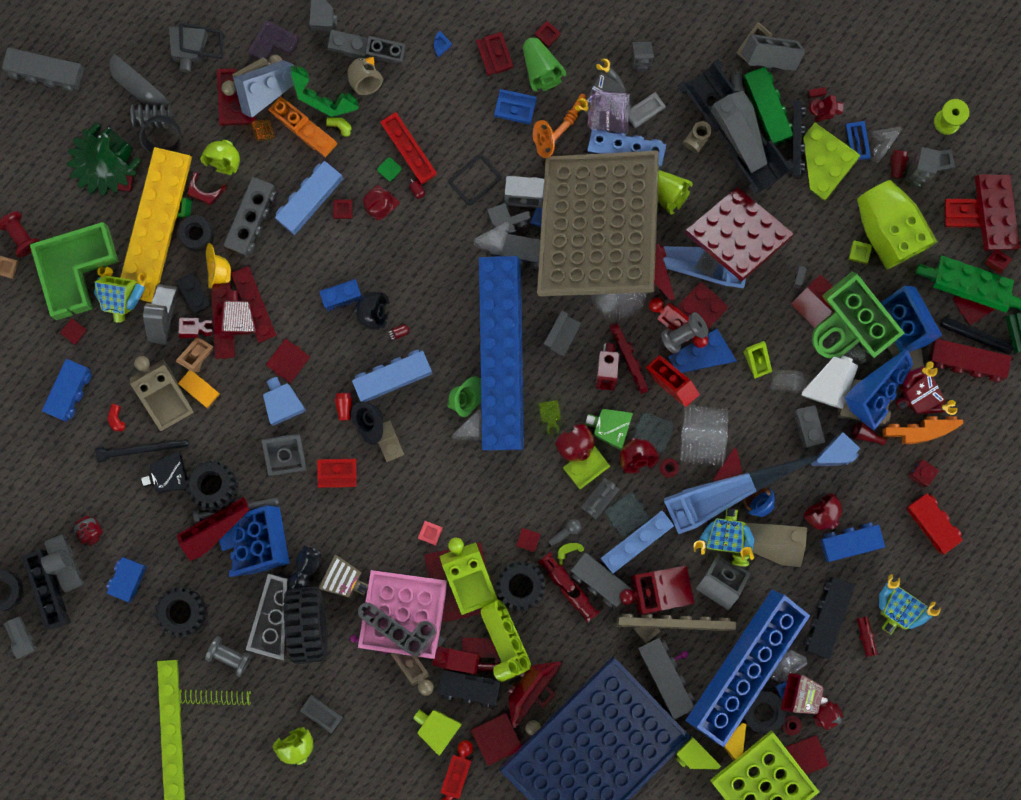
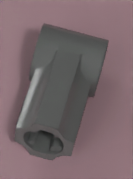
(20, 639)

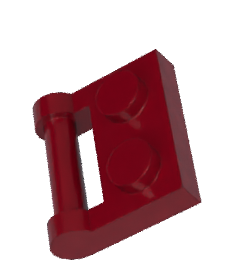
(483, 647)

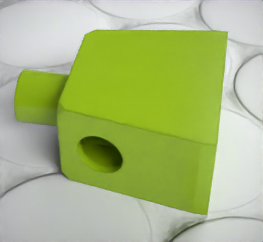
(436, 729)

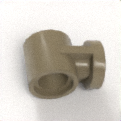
(694, 141)

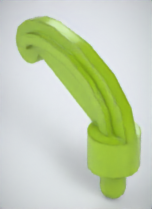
(568, 548)

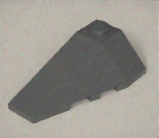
(740, 125)

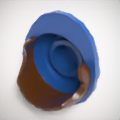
(760, 502)

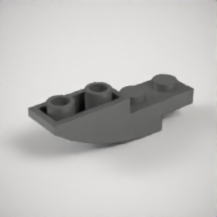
(364, 47)

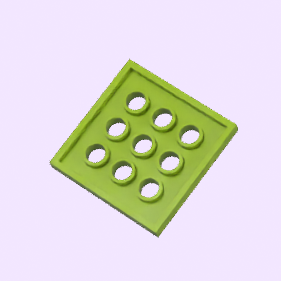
(766, 773)

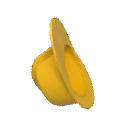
(218, 268)

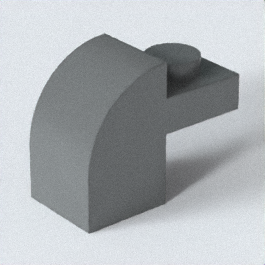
(499, 215)

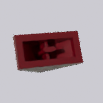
(730, 467)

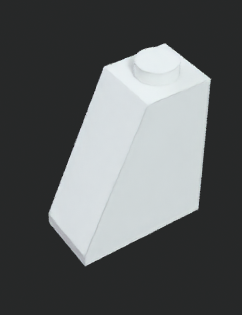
(832, 382)

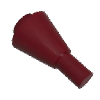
(862, 432)

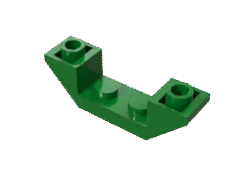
(343, 104)

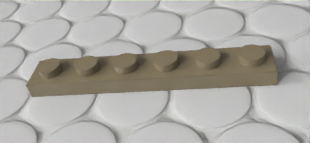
(684, 622)

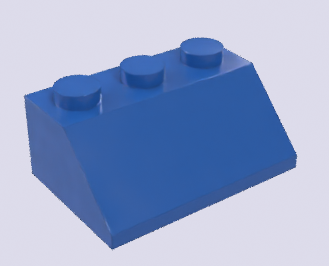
(913, 318)

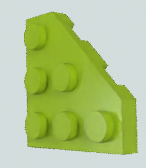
(826, 160)

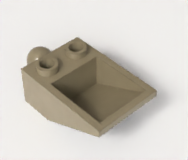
(160, 397)

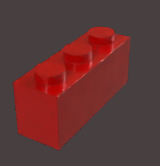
(672, 381)
(934, 523)

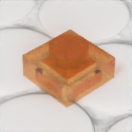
(262, 130)

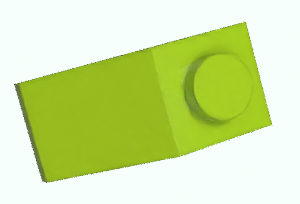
(695, 756)

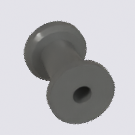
(695, 327)
(228, 656)

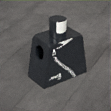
(167, 474)

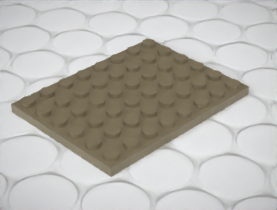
(599, 224)

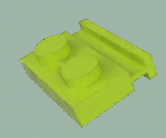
(585, 471)

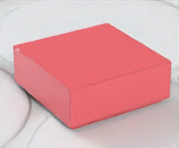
(430, 533)

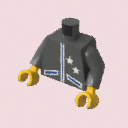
(606, 81)

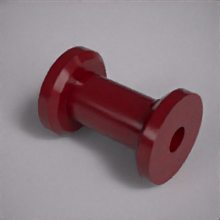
(12, 224)

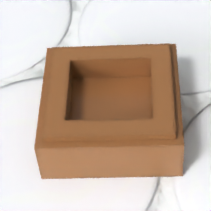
(8, 267)

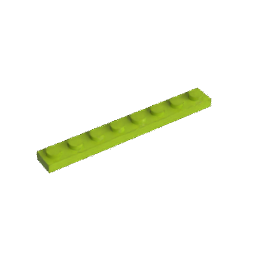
(171, 730)

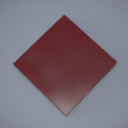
(496, 739)

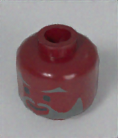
(88, 530)
(828, 715)

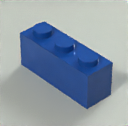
(67, 390)
(852, 542)

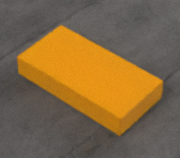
(199, 388)

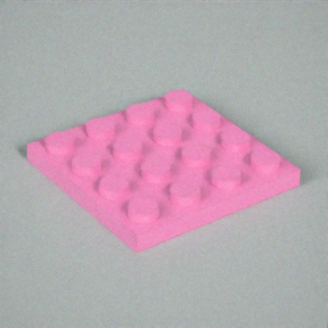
(407, 602)

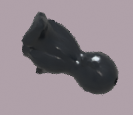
(307, 563)

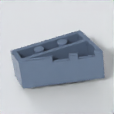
(262, 86)

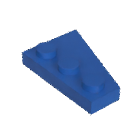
(694, 358)

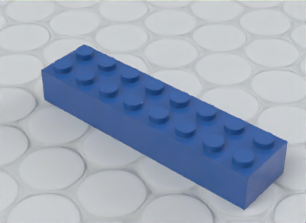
(747, 668)

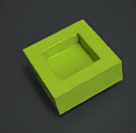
(860, 252)

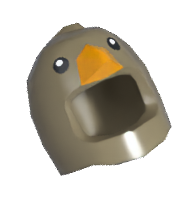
(364, 76)

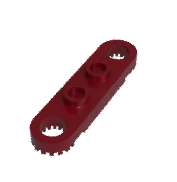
(633, 364)

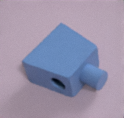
(281, 402)

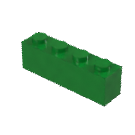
(767, 106)

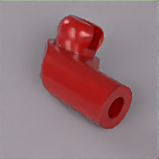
(113, 419)

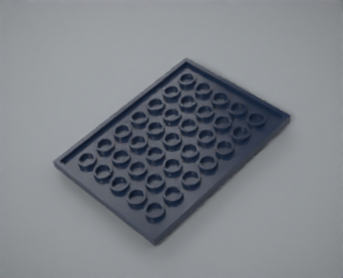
(597, 743)

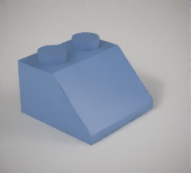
(837, 452)

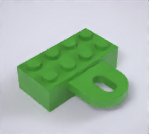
(857, 318)

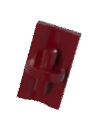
(825, 108)

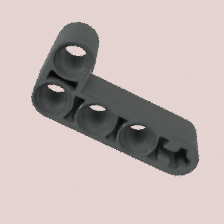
(393, 627)

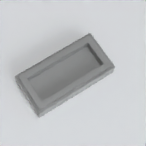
(645, 110)

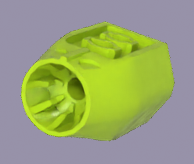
(894, 224)

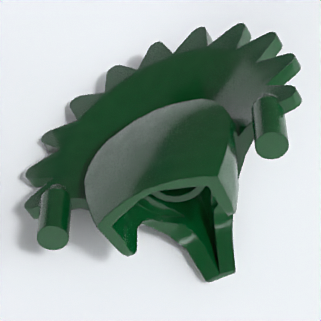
(97, 163)

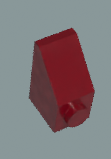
(456, 660)

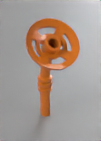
(547, 136)

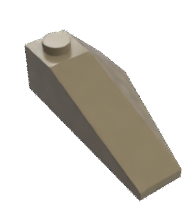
(779, 543)

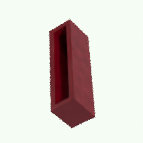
(969, 359)

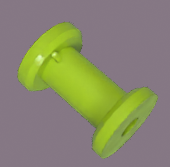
(951, 116)

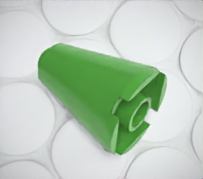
(542, 66)

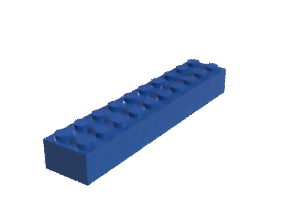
(501, 353)

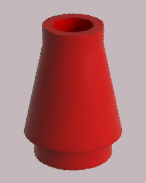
(343, 405)

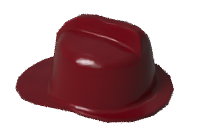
(379, 202)

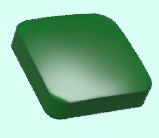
(389, 169)

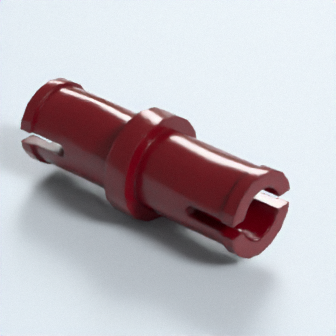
(866, 636)

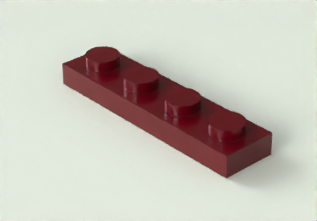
(249, 292)
(223, 343)

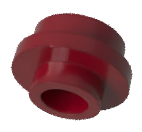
(673, 463)
(798, 725)

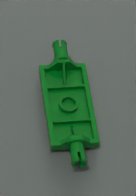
(971, 283)

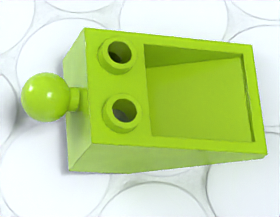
(467, 576)

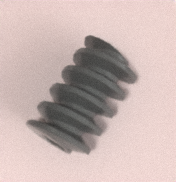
(140, 116)

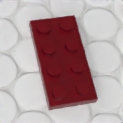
(997, 212)

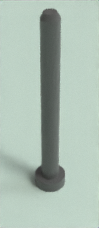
(253, 505)

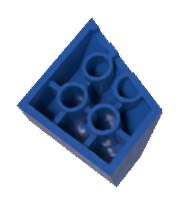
(258, 542)

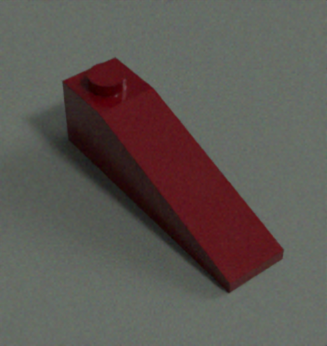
(206, 533)

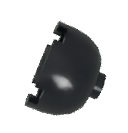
(371, 310)

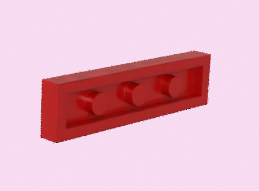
(408, 148)

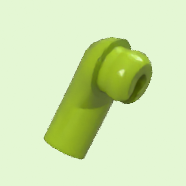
(341, 123)

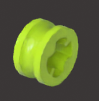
(738, 560)

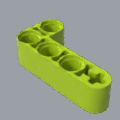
(506, 641)

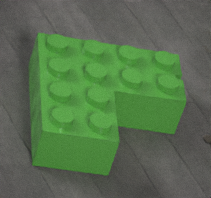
(62, 265)

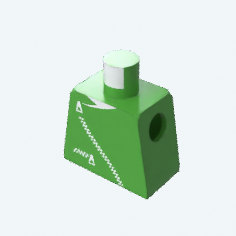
(610, 426)

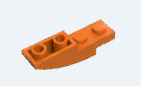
(302, 126)
(929, 430)

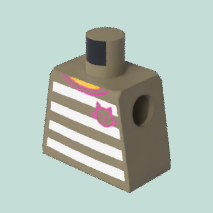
(343, 579)

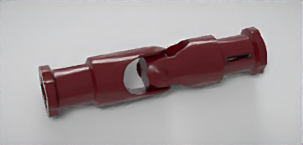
(561, 578)

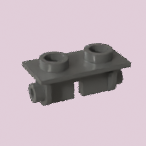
(600, 498)

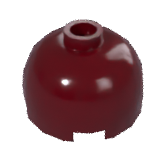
(576, 444)
(638, 454)
(825, 513)

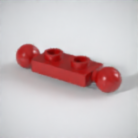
(673, 319)
(457, 771)

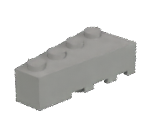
(268, 627)

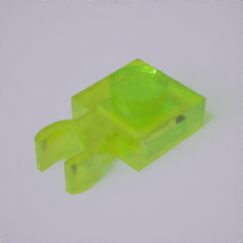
(550, 413)

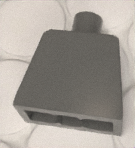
(192, 39)

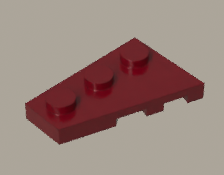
(229, 106)

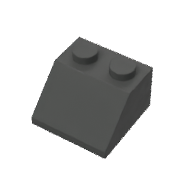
(723, 581)

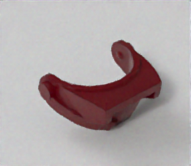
(208, 198)

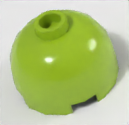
(222, 156)
(295, 747)

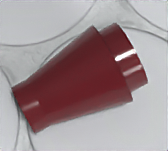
(898, 163)

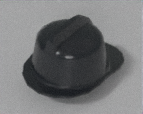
(368, 421)

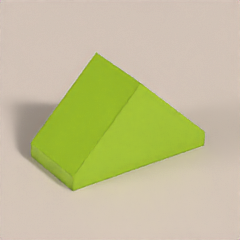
(758, 359)

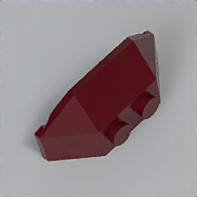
(529, 689)

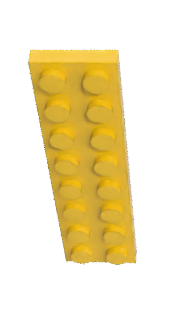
(156, 218)

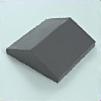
(284, 452)

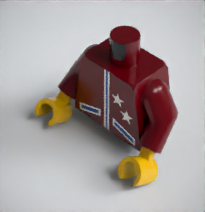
(922, 393)

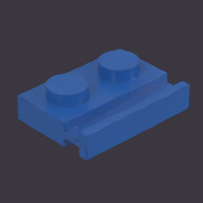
(515, 106)

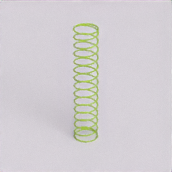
(180, 701)

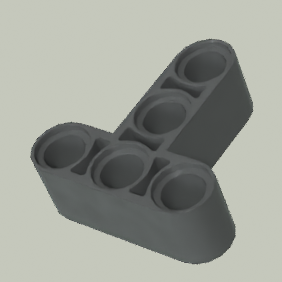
(159, 314)
(60, 563)

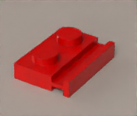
(961, 213)
(337, 473)

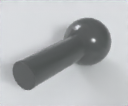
(572, 527)

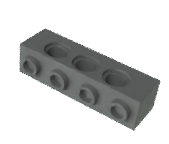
(256, 189)

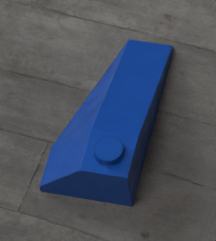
(872, 394)

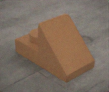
(195, 355)

